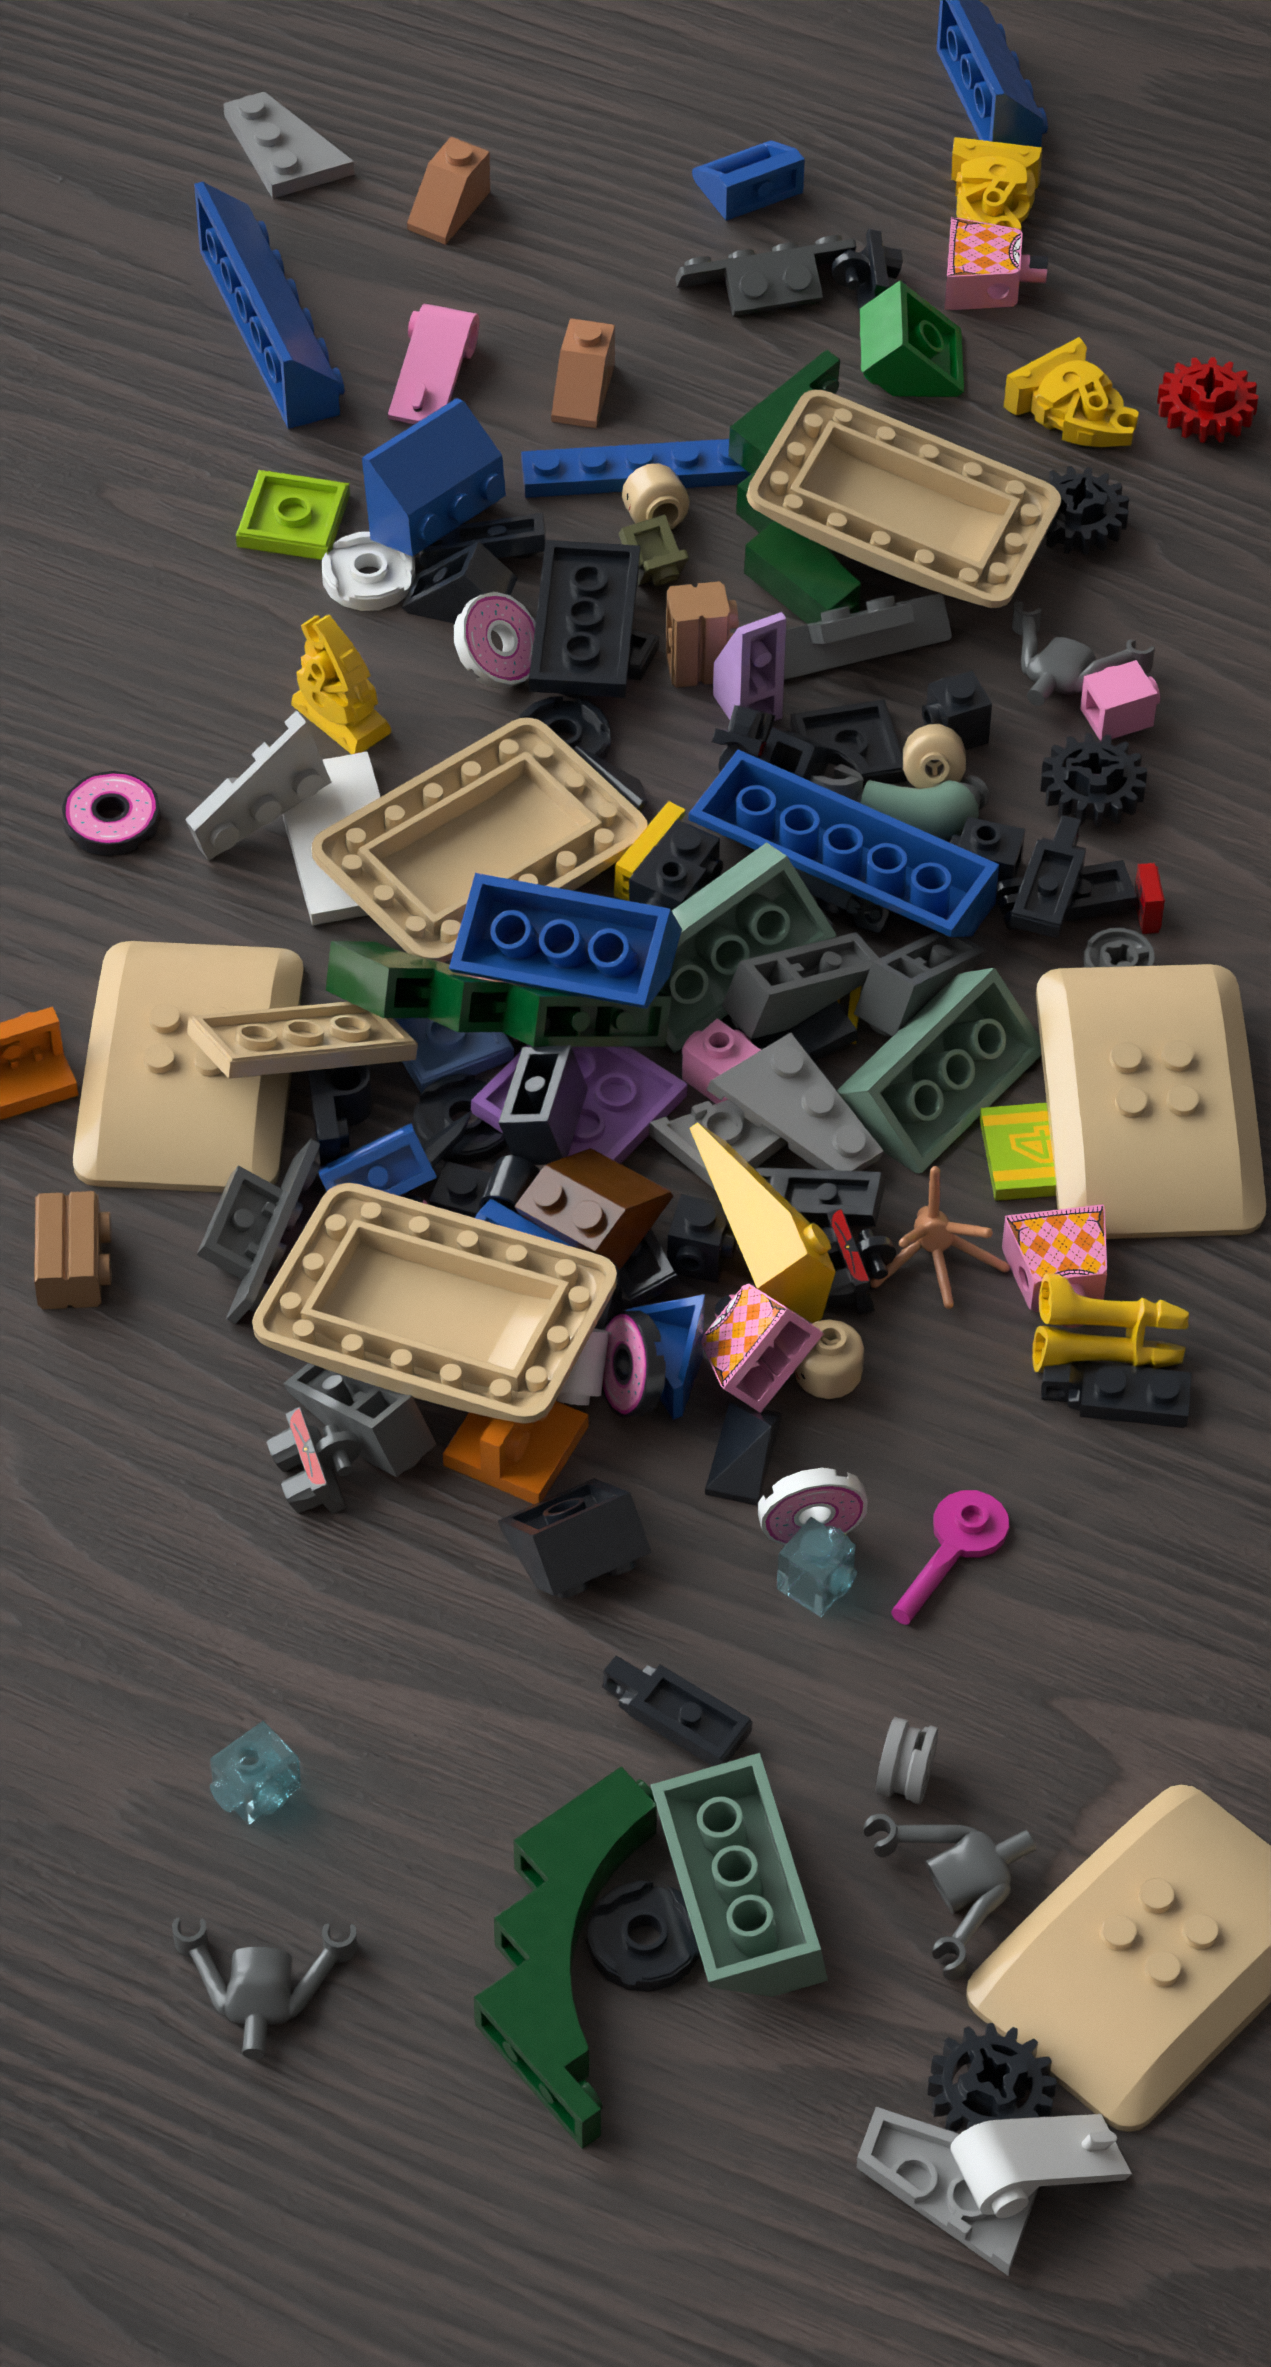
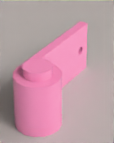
(432, 360)

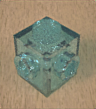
(816, 1566)
(254, 1774)

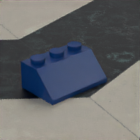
(431, 479)

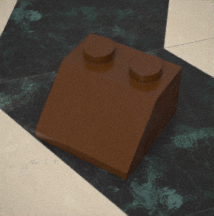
(594, 1204)

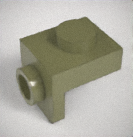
(658, 550)

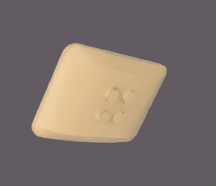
(903, 500)
(499, 808)
(151, 1097)
(1152, 1099)
(435, 1304)
(1140, 1959)

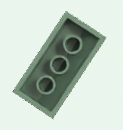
(737, 917)
(943, 1068)
(739, 1879)

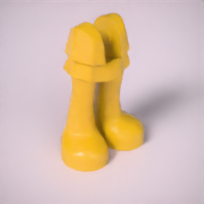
(1063, 1306)

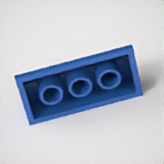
(987, 75)
(565, 941)

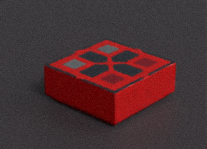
(1149, 898)

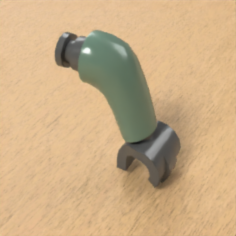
(933, 810)

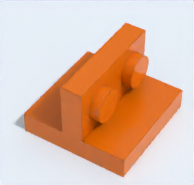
(33, 1064)
(516, 1455)

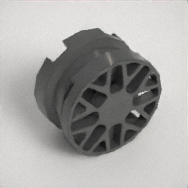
(1118, 949)

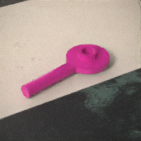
(965, 1526)

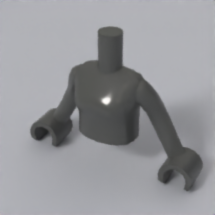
(1064, 660)
(963, 1874)
(261, 1982)

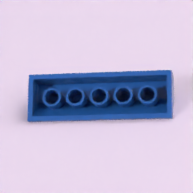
(266, 309)
(850, 845)

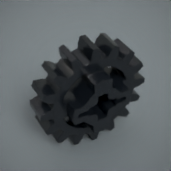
(1087, 512)
(1093, 779)
(1002, 2066)

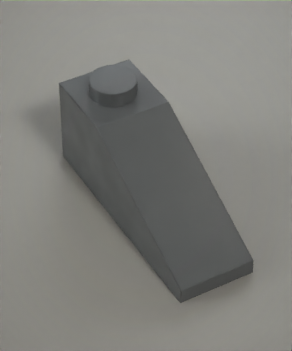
(911, 977)
(795, 983)
(385, 1421)

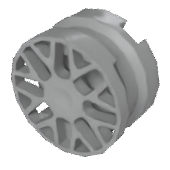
(907, 1760)

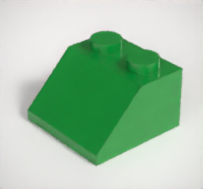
(910, 346)

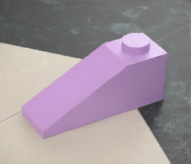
(752, 667)

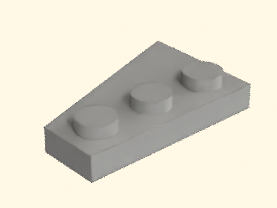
(283, 147)
(269, 787)
(800, 1105)
(725, 1121)
(919, 2169)

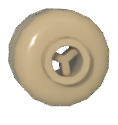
(655, 492)
(931, 744)
(833, 1363)

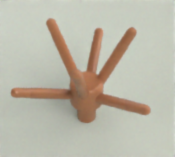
(936, 1234)

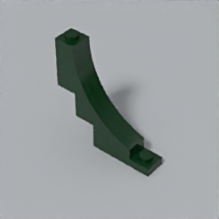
(779, 560)
(416, 987)
(532, 2007)

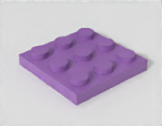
(620, 1102)

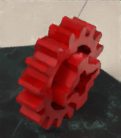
(1207, 399)

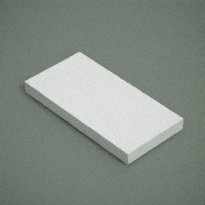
(350, 790)

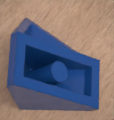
(681, 1337)

